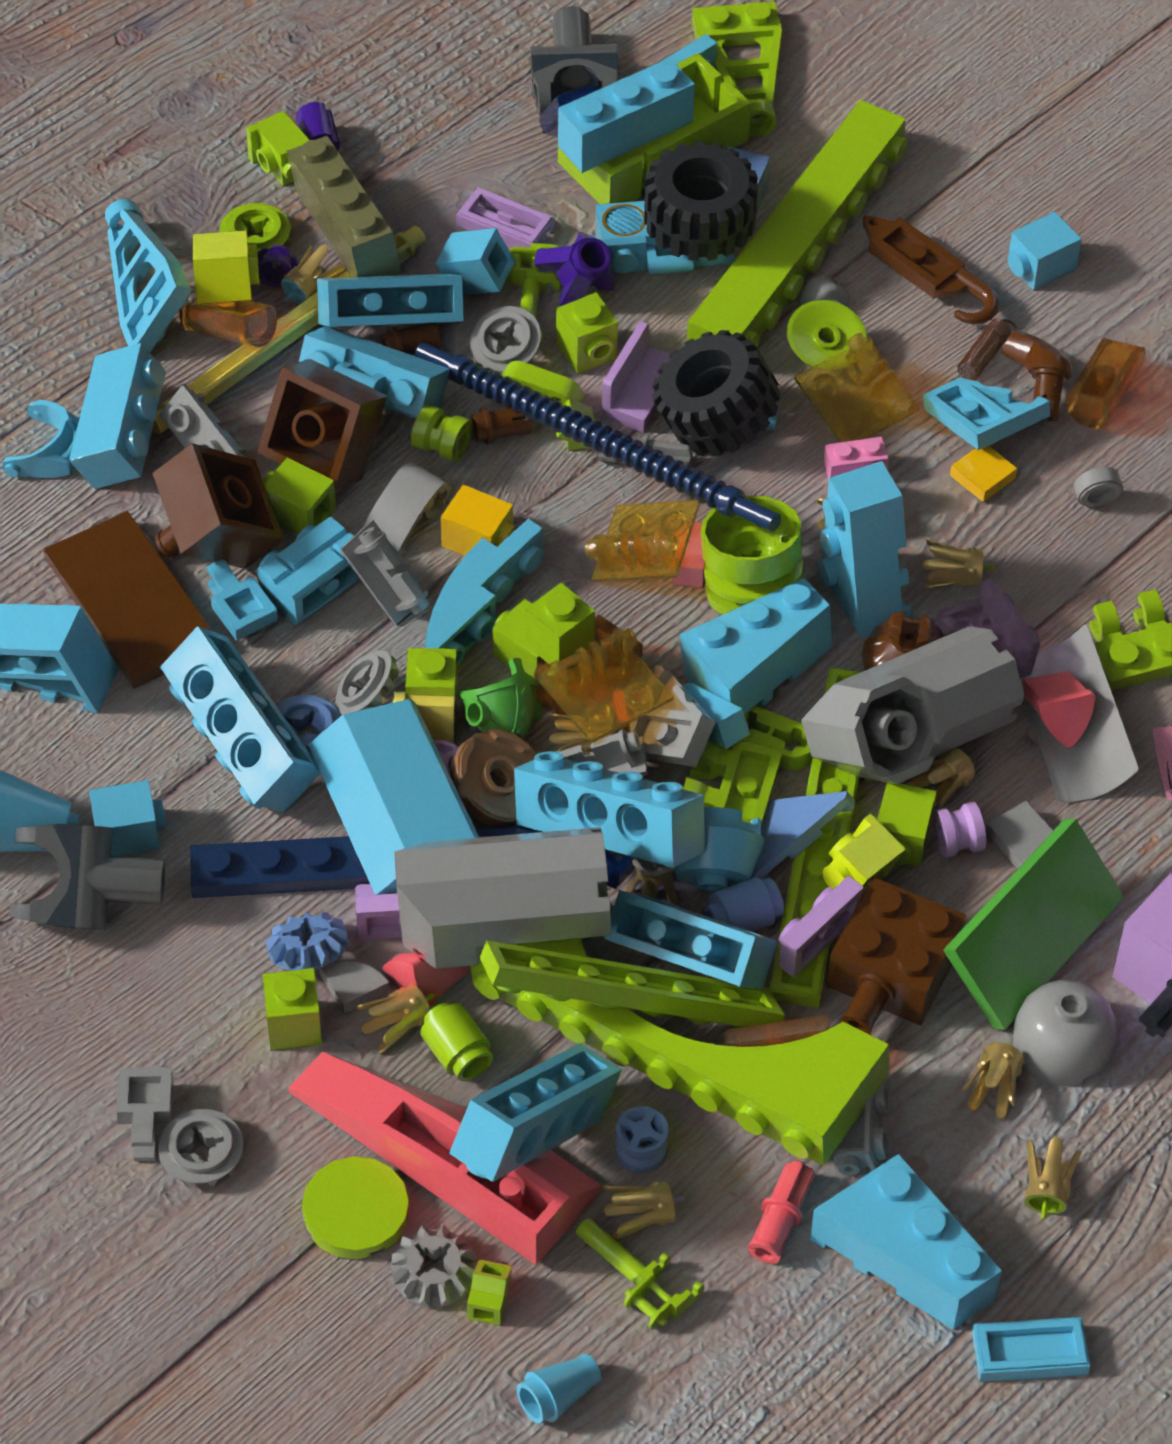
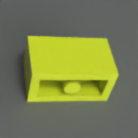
(224, 267)

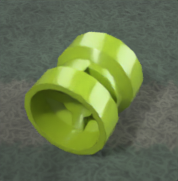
(441, 433)

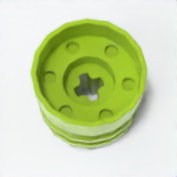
(747, 559)

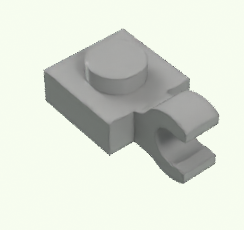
(143, 1101)

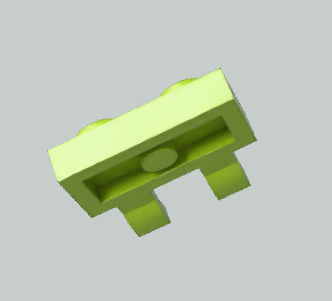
(1136, 655)
(746, 773)

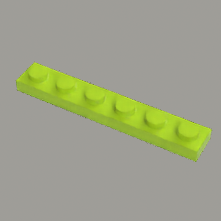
(628, 986)

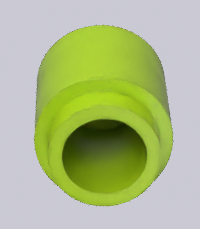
(456, 1041)

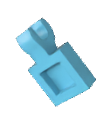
(239, 605)

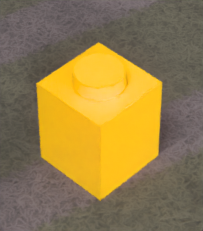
(474, 517)

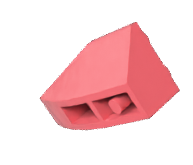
(415, 1134)

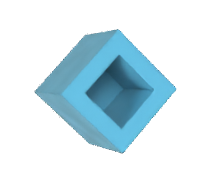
(1043, 250)
(479, 258)
(130, 814)

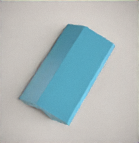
(389, 786)

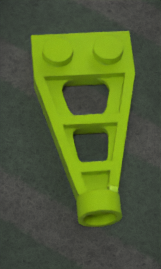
(742, 26)

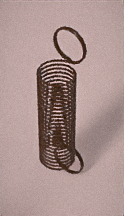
(987, 345)

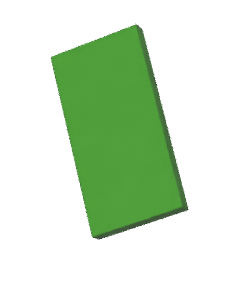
(1034, 923)

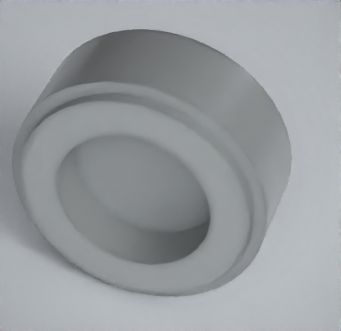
(1098, 487)

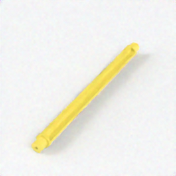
(288, 329)

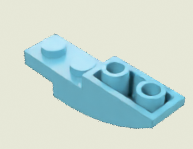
(484, 576)

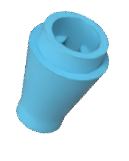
(555, 1388)

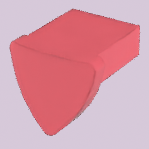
(1061, 704)
(413, 969)

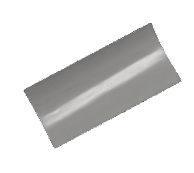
(1103, 753)

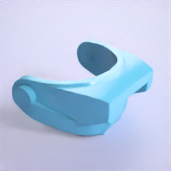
(53, 458)

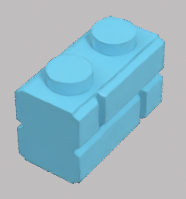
(307, 571)

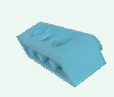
(240, 720)
(634, 814)
(534, 1112)

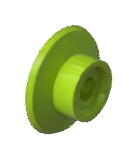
(822, 321)

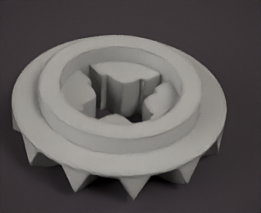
(501, 324)
(366, 682)
(215, 1131)
(434, 1287)

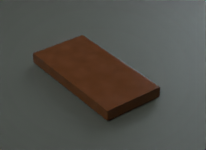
(126, 595)

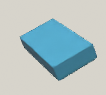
(1030, 1349)

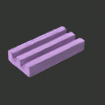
(513, 233)

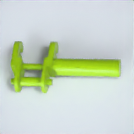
(531, 279)
(639, 1274)

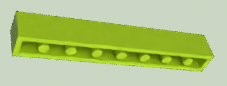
(803, 225)

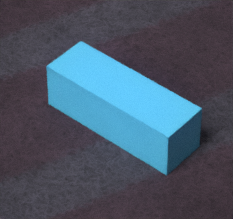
(729, 719)

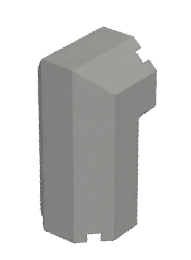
(915, 707)
(501, 892)

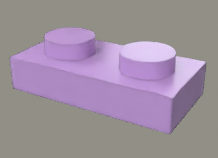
(808, 937)

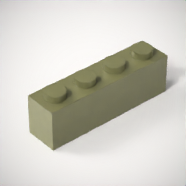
(343, 210)

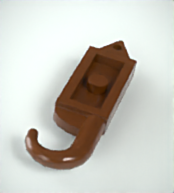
(928, 265)

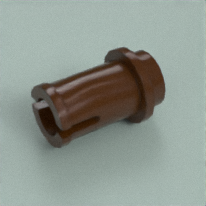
(408, 339)
(498, 424)

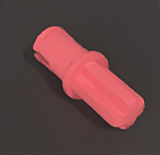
(781, 1212)

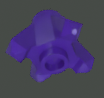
(579, 266)

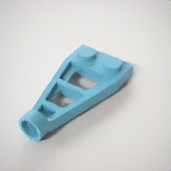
(145, 317)

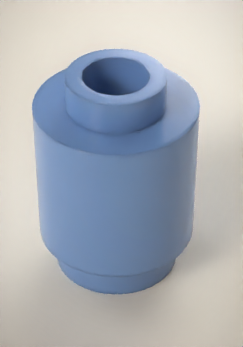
(747, 904)

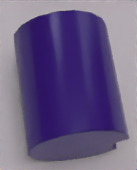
(317, 122)

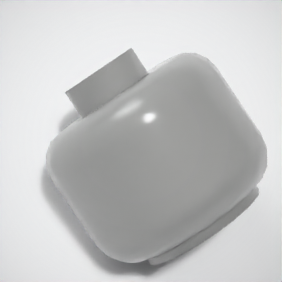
(823, 289)

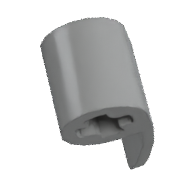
(405, 499)

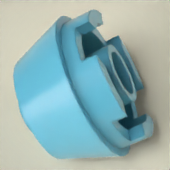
(729, 853)

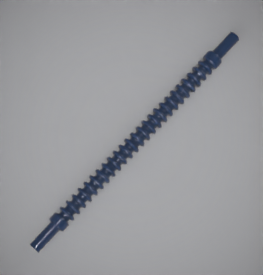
(602, 438)

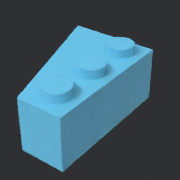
(862, 545)
(758, 645)
(54, 653)
(909, 1240)

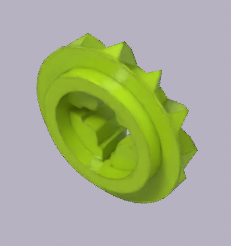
(258, 218)

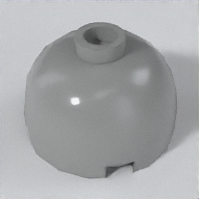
(1065, 1032)

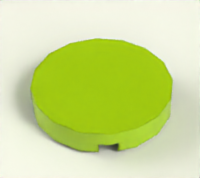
(355, 1207)

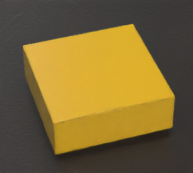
(983, 472)

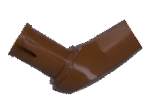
(1045, 364)

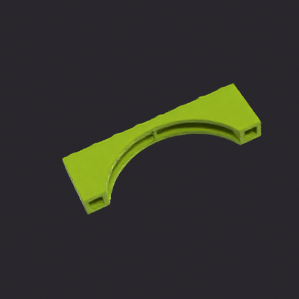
(790, 1092)

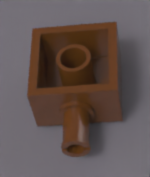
(892, 955)

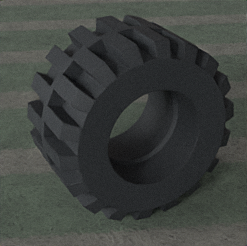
(700, 201)
(731, 413)

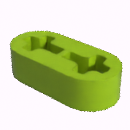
(546, 382)
(776, 733)

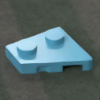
(982, 412)

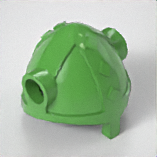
(505, 704)

